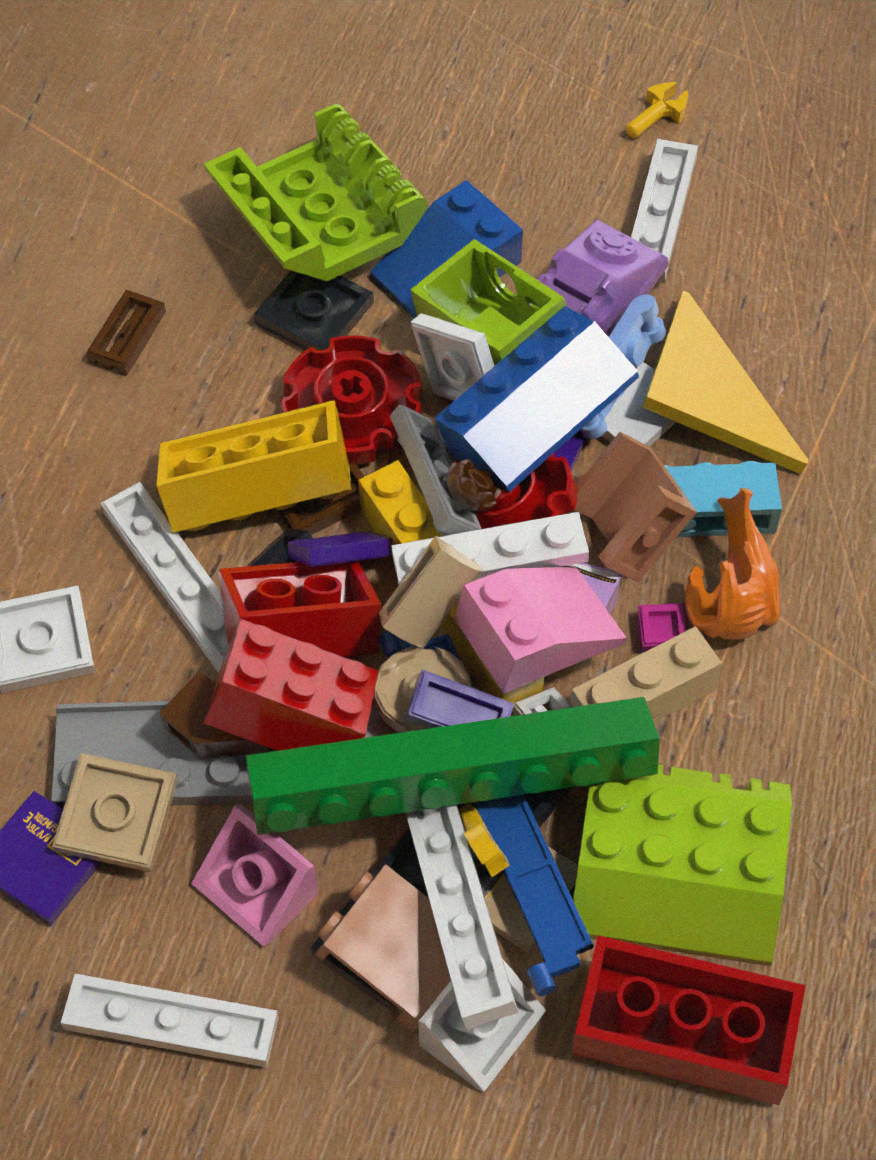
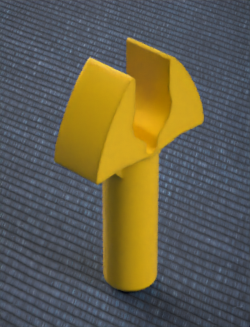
(660, 108)
(482, 841)

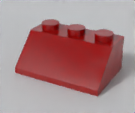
(316, 604)

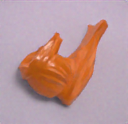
(748, 581)

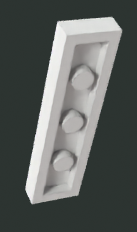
(665, 197)
(525, 544)
(170, 1020)

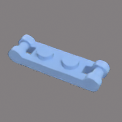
(633, 337)

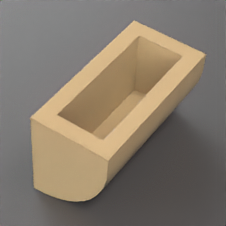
(428, 593)

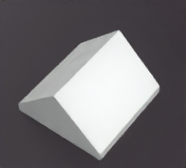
(484, 1049)

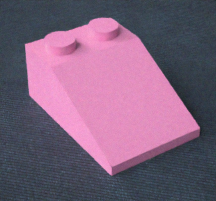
(534, 622)

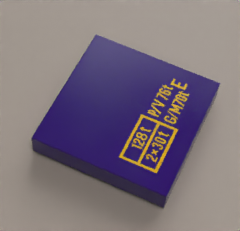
(31, 868)

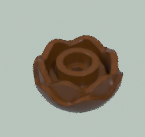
(471, 486)

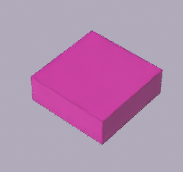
(660, 623)

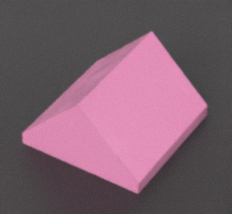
(256, 877)

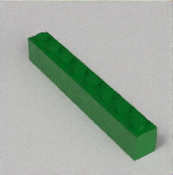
(452, 765)

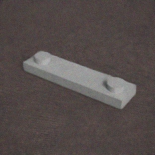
(431, 465)

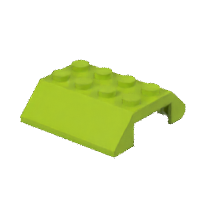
(325, 201)
(686, 863)

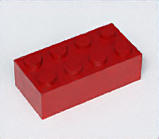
(689, 1020)

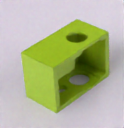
(473, 296)

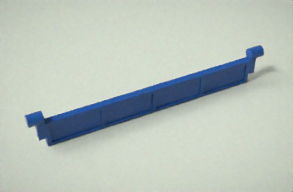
(532, 869)

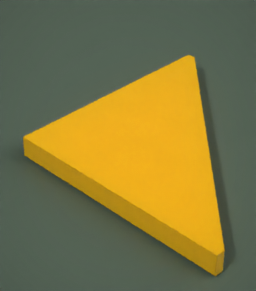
(710, 392)

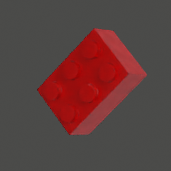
(289, 692)

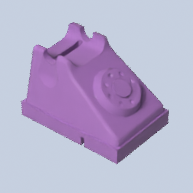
(603, 273)

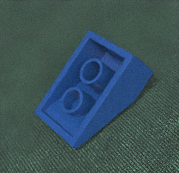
(440, 234)

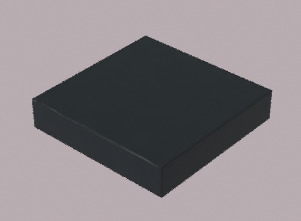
(313, 310)

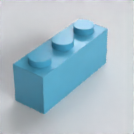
(708, 482)

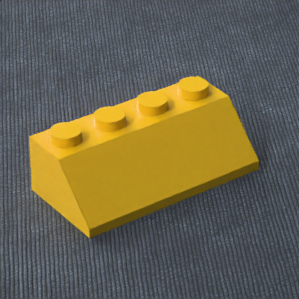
(253, 467)

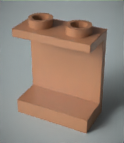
(633, 505)
(390, 943)

